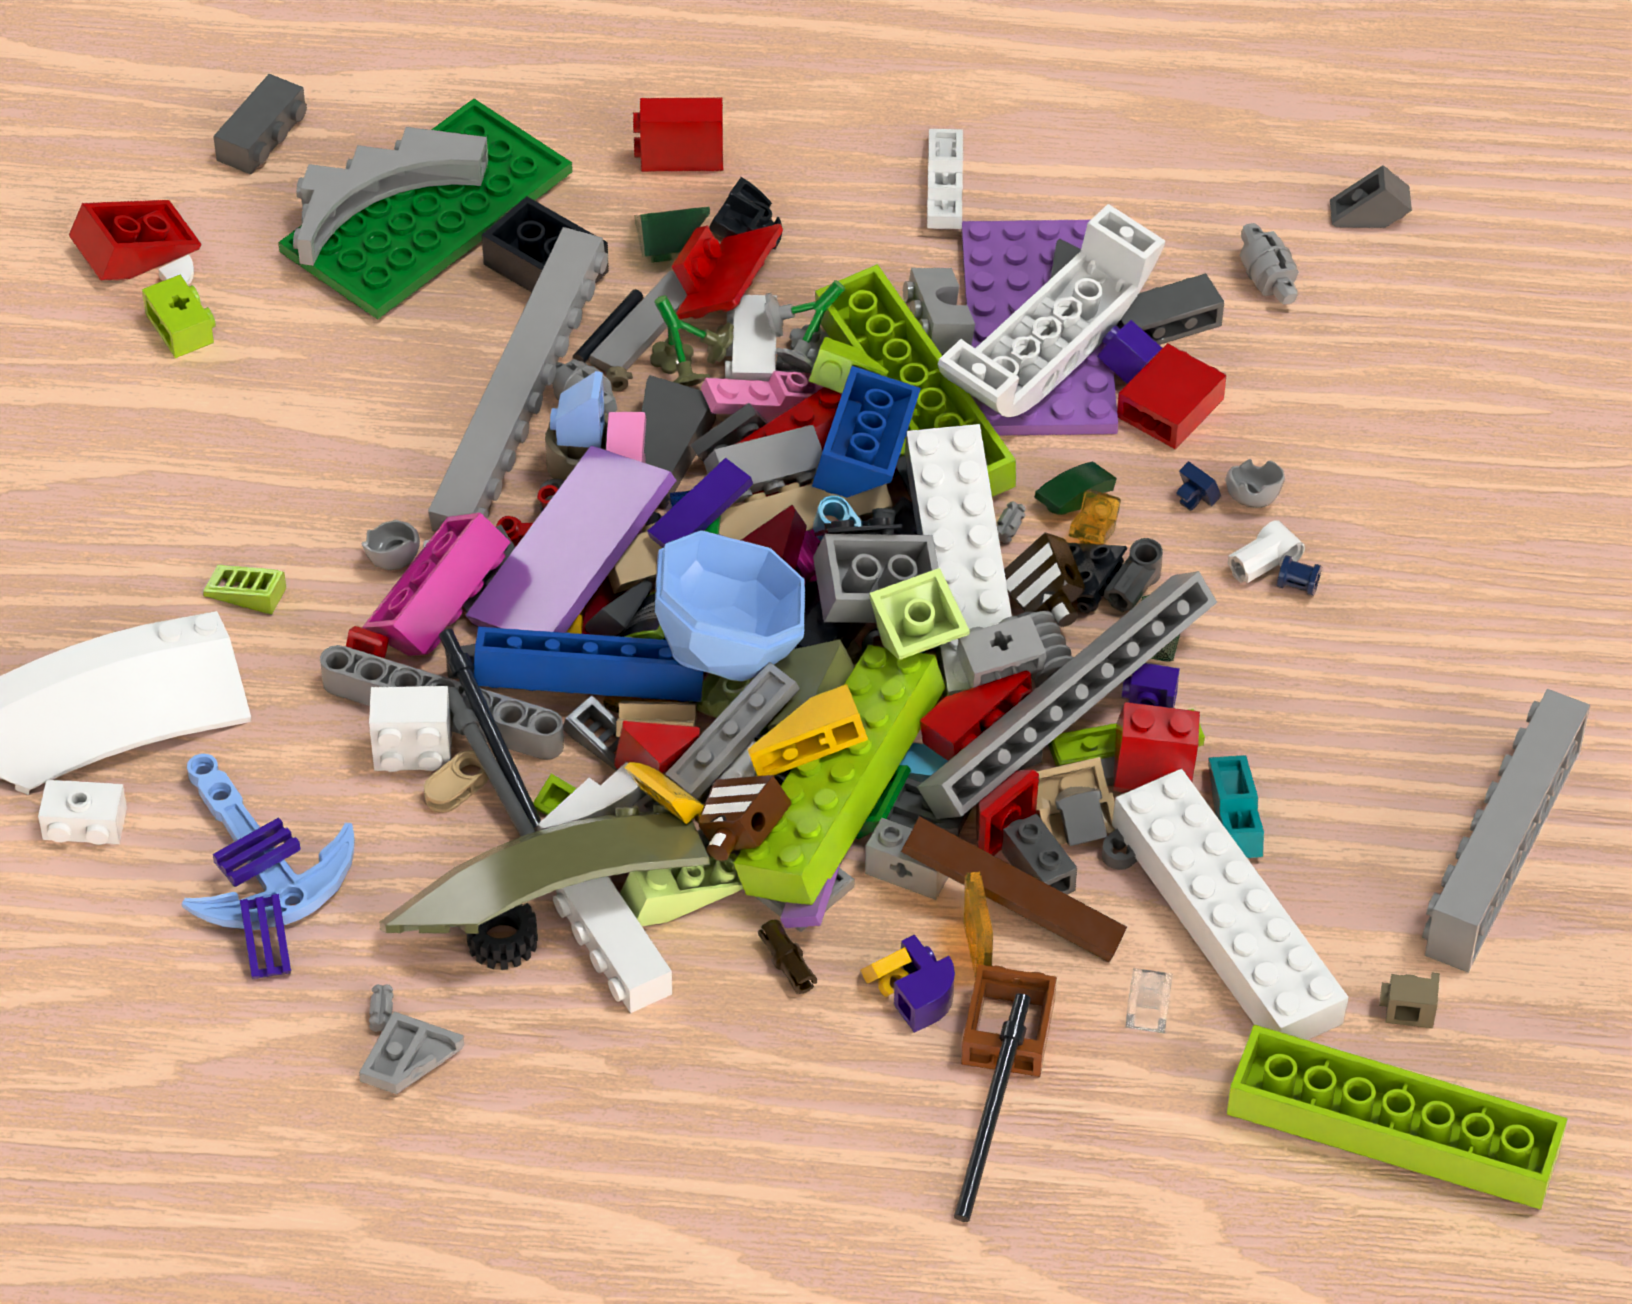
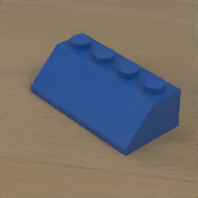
(865, 434)

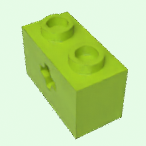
(179, 315)

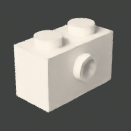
(82, 812)

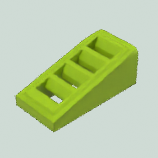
(261, 600)

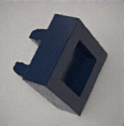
(1197, 486)

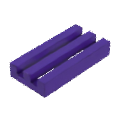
(252, 848)
(260, 903)

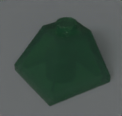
(667, 231)

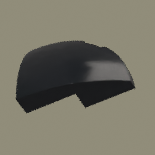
(743, 211)

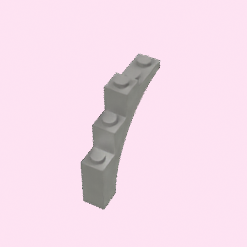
(374, 174)

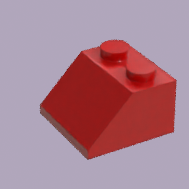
(1153, 744)

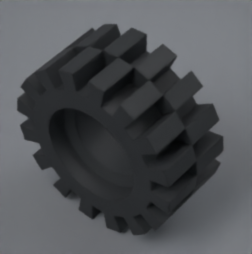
(510, 948)

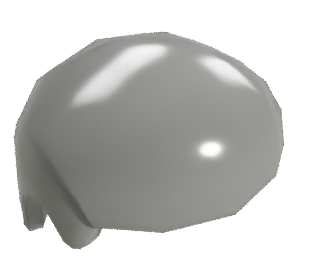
(1254, 484)
(392, 545)

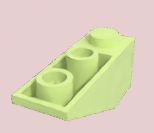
(673, 892)

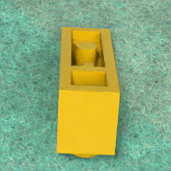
(809, 733)

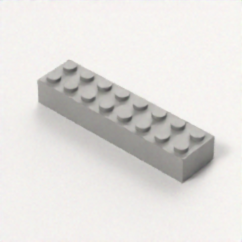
(1505, 830)

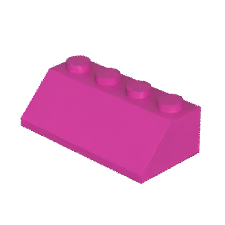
(438, 583)

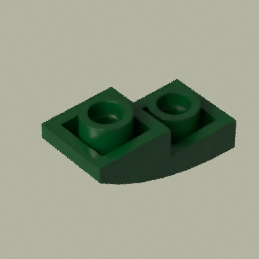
(1067, 489)

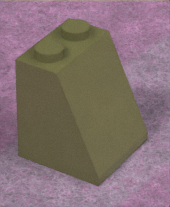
(815, 672)

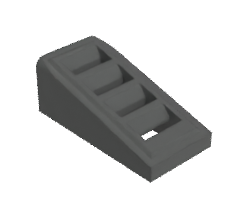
(616, 615)
(585, 736)

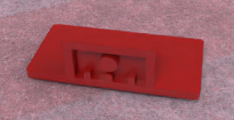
(720, 273)

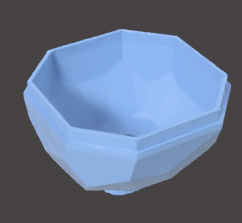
(727, 604)

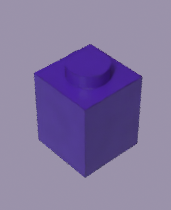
(1128, 350)

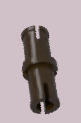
(787, 956)

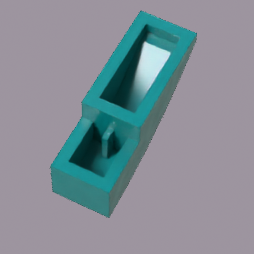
(1237, 802)

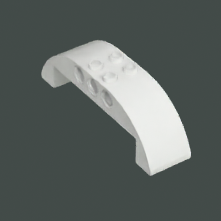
(1060, 321)

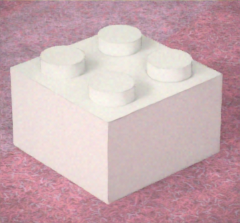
(410, 728)

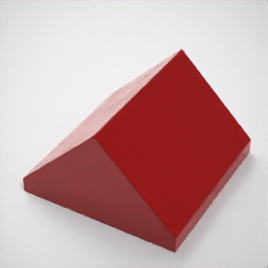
(653, 744)

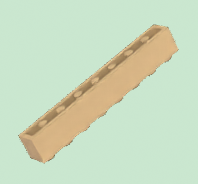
(736, 522)

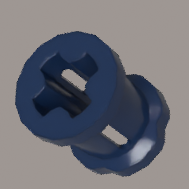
(1299, 575)

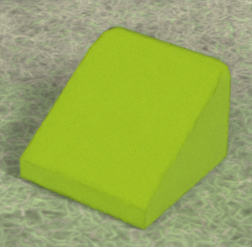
(552, 794)

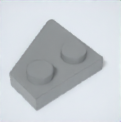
(407, 1052)

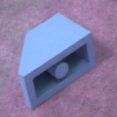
(580, 413)

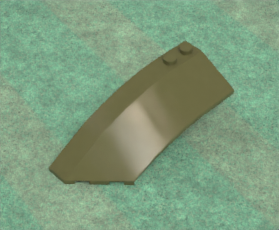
(546, 863)

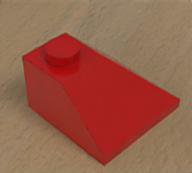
(1006, 803)

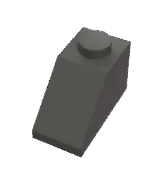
(1372, 201)

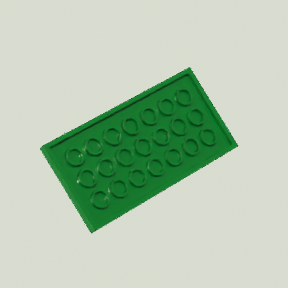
(419, 232)

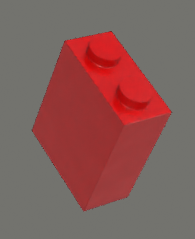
(679, 134)
(1171, 396)

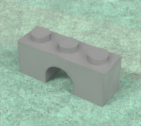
(933, 301)

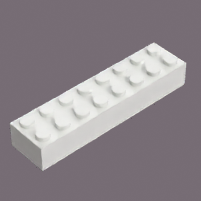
(957, 508)
(1228, 908)

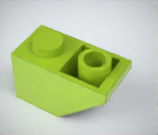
(835, 362)

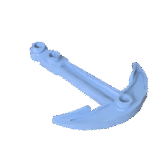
(305, 890)

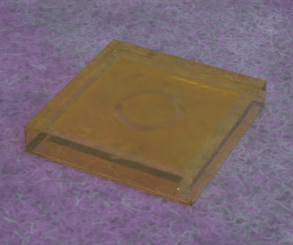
(977, 922)

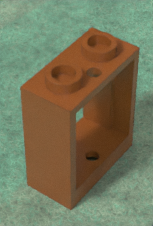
(997, 982)

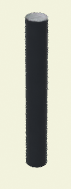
(608, 325)

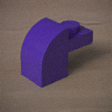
(927, 990)

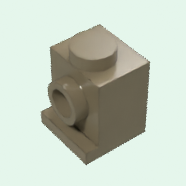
(1410, 1000)

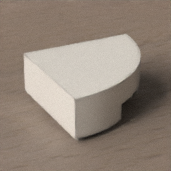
(181, 266)

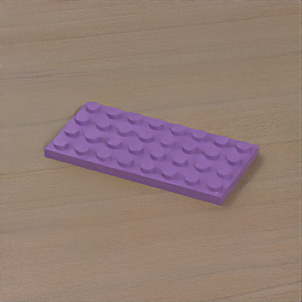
(1003, 270)

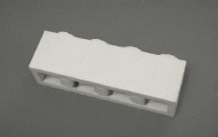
(615, 942)

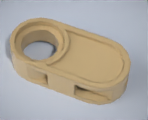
(450, 787)

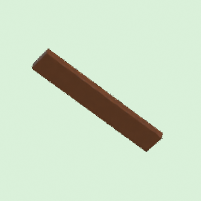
(1015, 889)

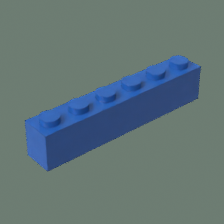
(583, 665)

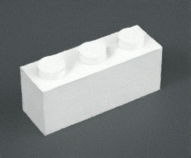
(753, 341)

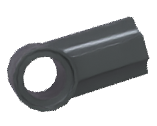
(1135, 575)

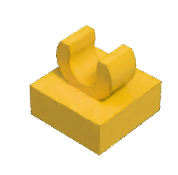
(887, 968)

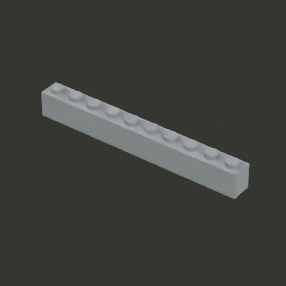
(521, 377)
(1066, 695)

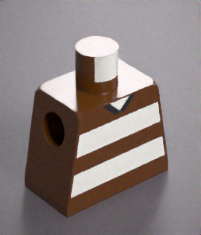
(741, 813)

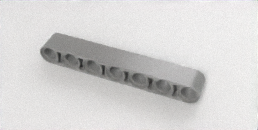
(522, 724)

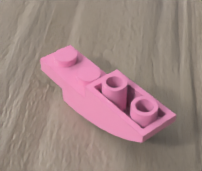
(767, 397)

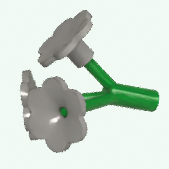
(809, 338)

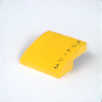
(665, 792)

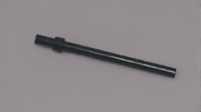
(462, 667)
(1012, 1036)

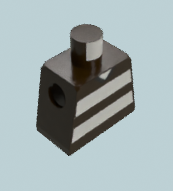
(1046, 579)

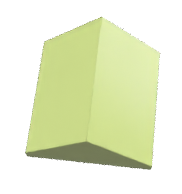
(917, 614)

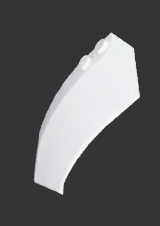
(117, 697)

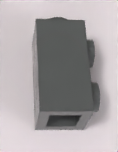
(1036, 852)

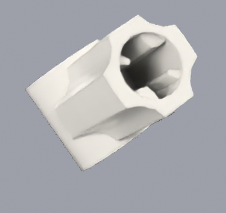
(1265, 552)

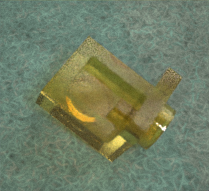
(1096, 519)

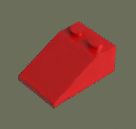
(131, 236)

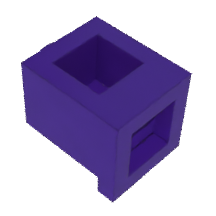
(1152, 685)

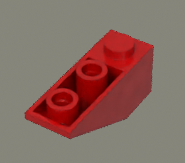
(969, 713)

